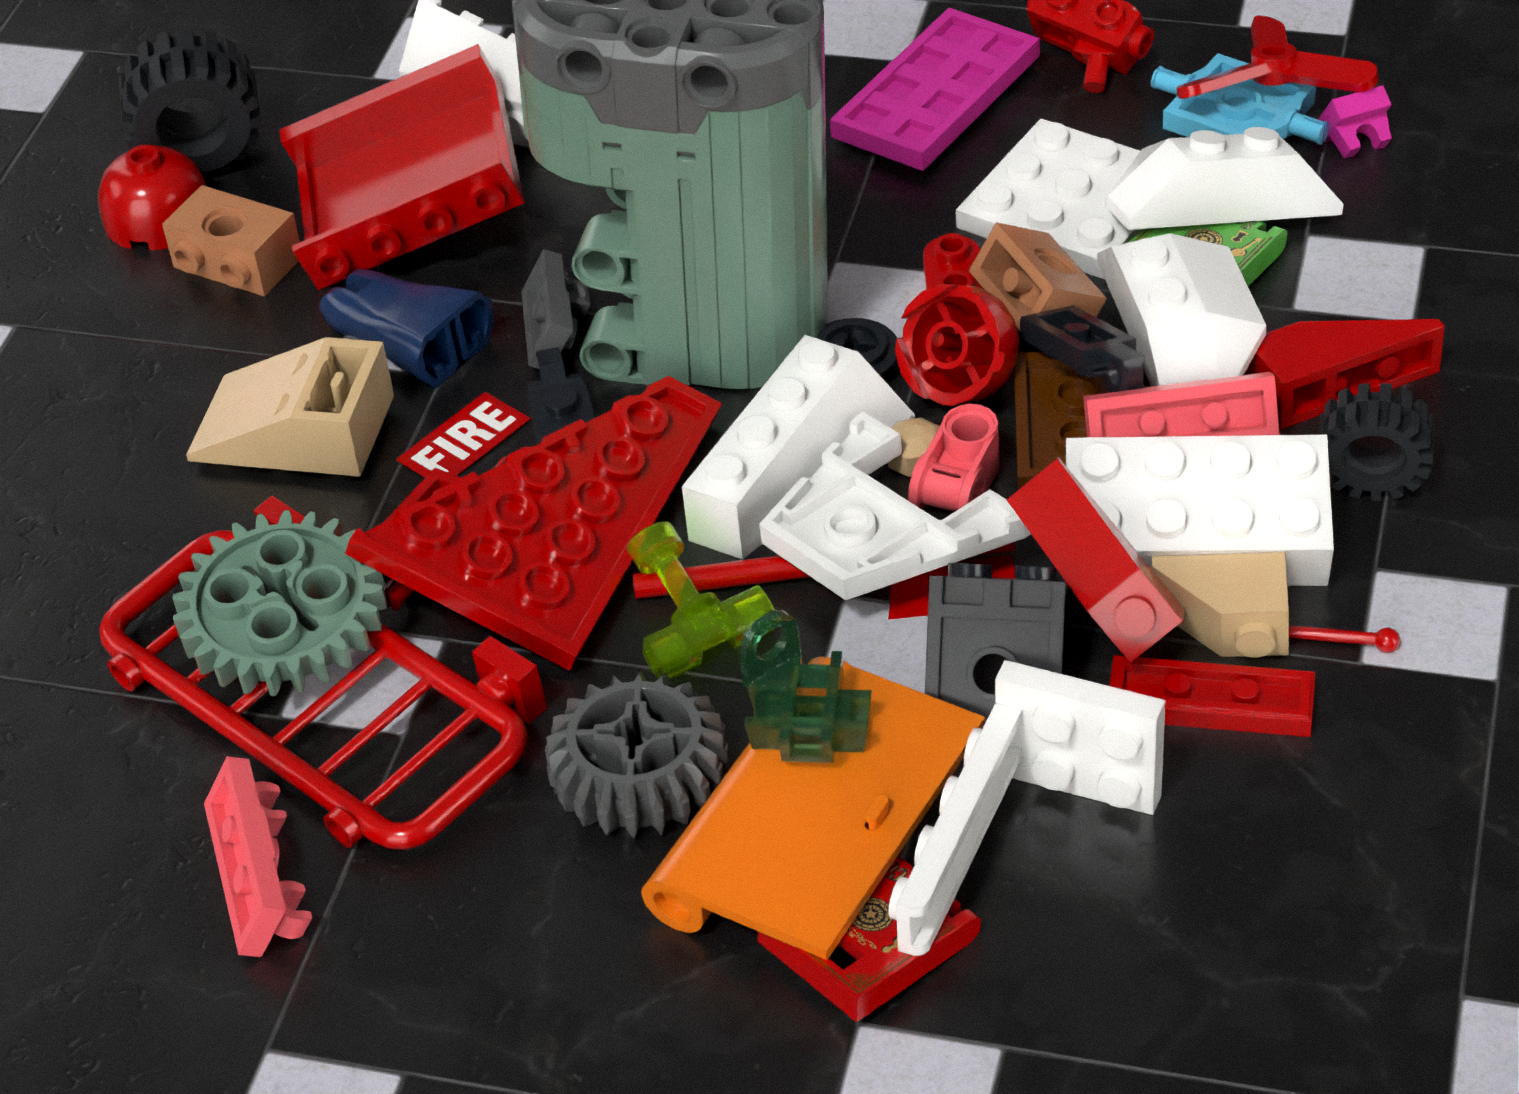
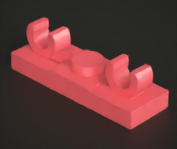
(1195, 408)
(248, 859)

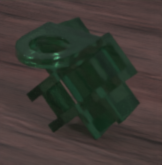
(784, 718)

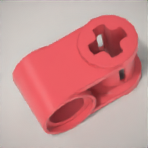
(958, 460)

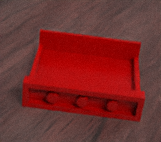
(402, 166)

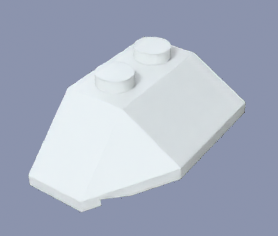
(1219, 181)
(1184, 307)

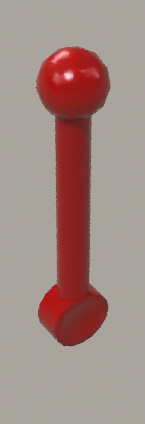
(1385, 640)

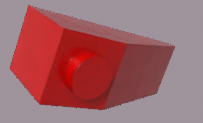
(1325, 357)
(1097, 560)

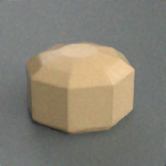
(915, 439)

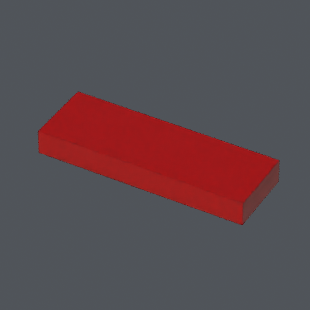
(1222, 694)

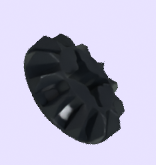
(867, 337)

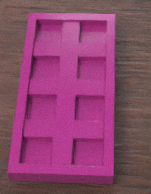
(935, 88)

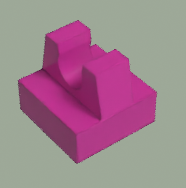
(1355, 114)

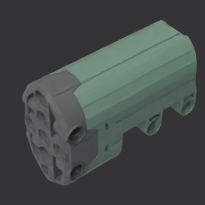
(717, 151)

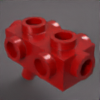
(1096, 33)

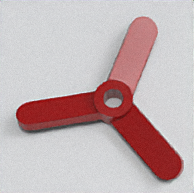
(1279, 63)

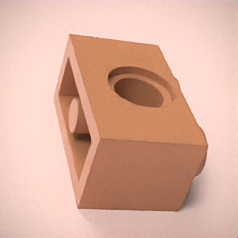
(232, 240)
(1032, 273)

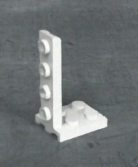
(1040, 732)

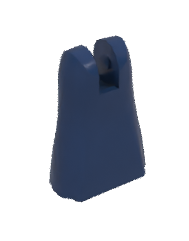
(418, 323)

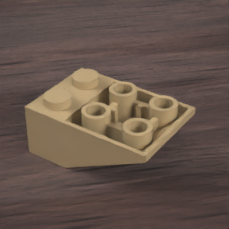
(300, 410)

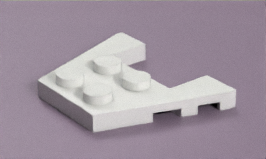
(864, 535)

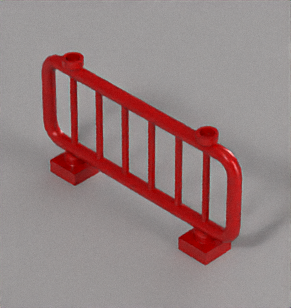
(503, 698)

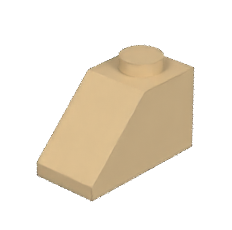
(1231, 600)

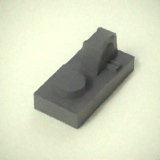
(552, 306)

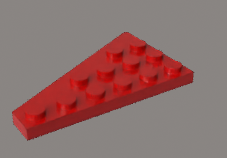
(549, 530)

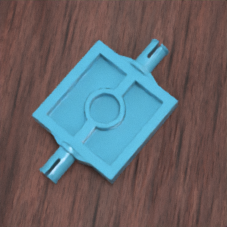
(1239, 105)

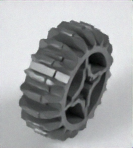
(636, 754)

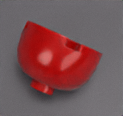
(143, 192)
(957, 344)

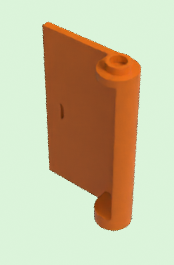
(792, 839)

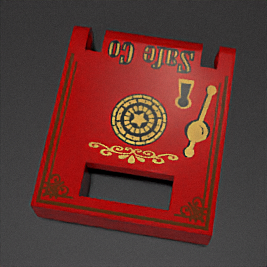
(873, 942)

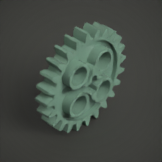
(258, 636)

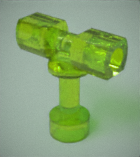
(700, 618)

